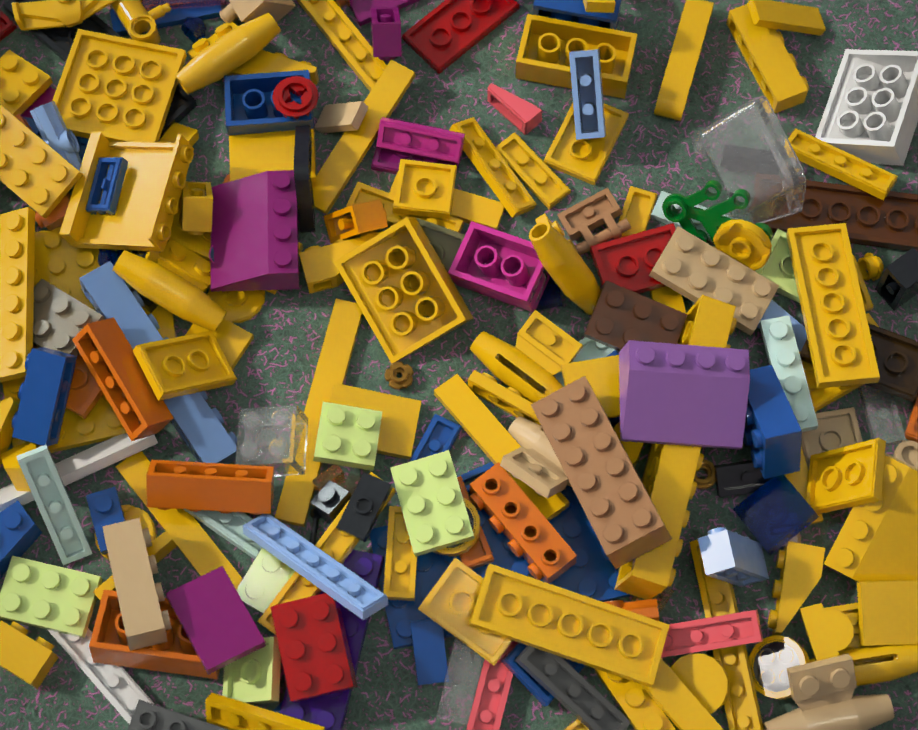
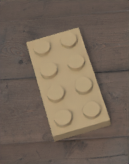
(700, 269)

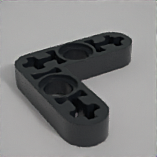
(303, 179)

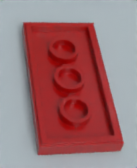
(456, 28)

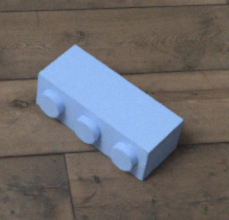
(587, 94)
(732, 557)

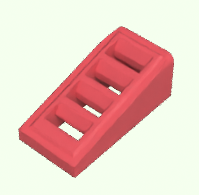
(515, 109)

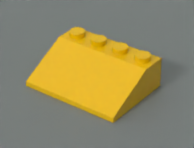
(403, 289)
(882, 535)

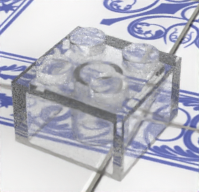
(273, 439)

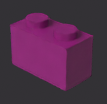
(386, 33)

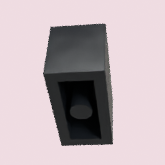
(900, 280)

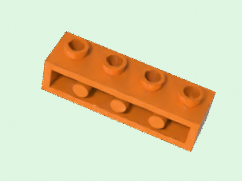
(121, 378)
(210, 487)
(522, 524)

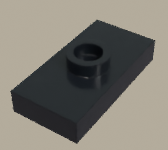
(364, 507)

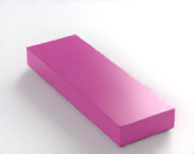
(420, 140)

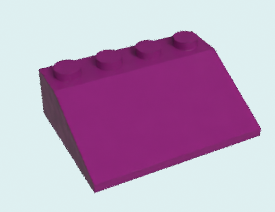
(255, 233)

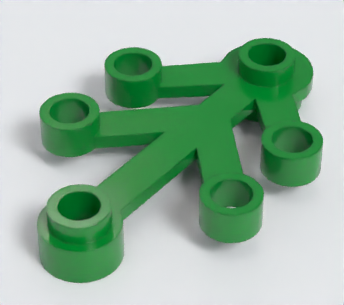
(711, 217)

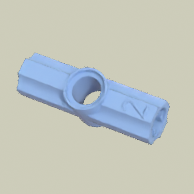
(56, 133)

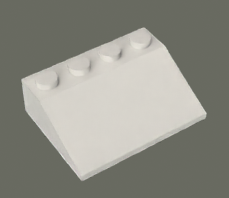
(873, 105)

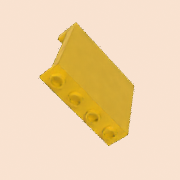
(146, 200)

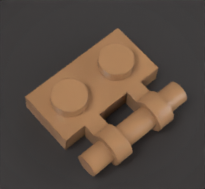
(591, 214)

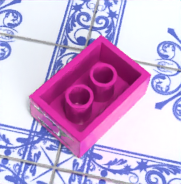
(499, 267)

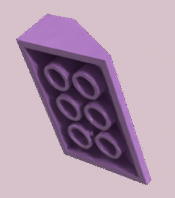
(683, 394)

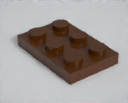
(628, 316)

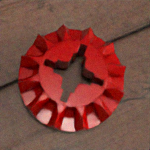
(298, 86)

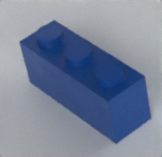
(43, 396)

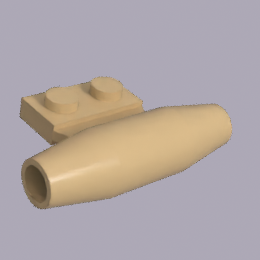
(535, 459)
(827, 700)

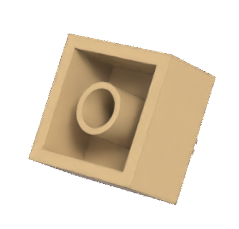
(251, 9)

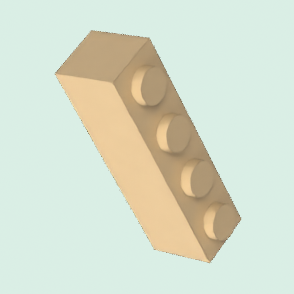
(135, 585)

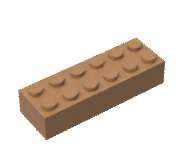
(601, 473)

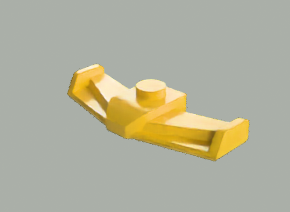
(55, 13)

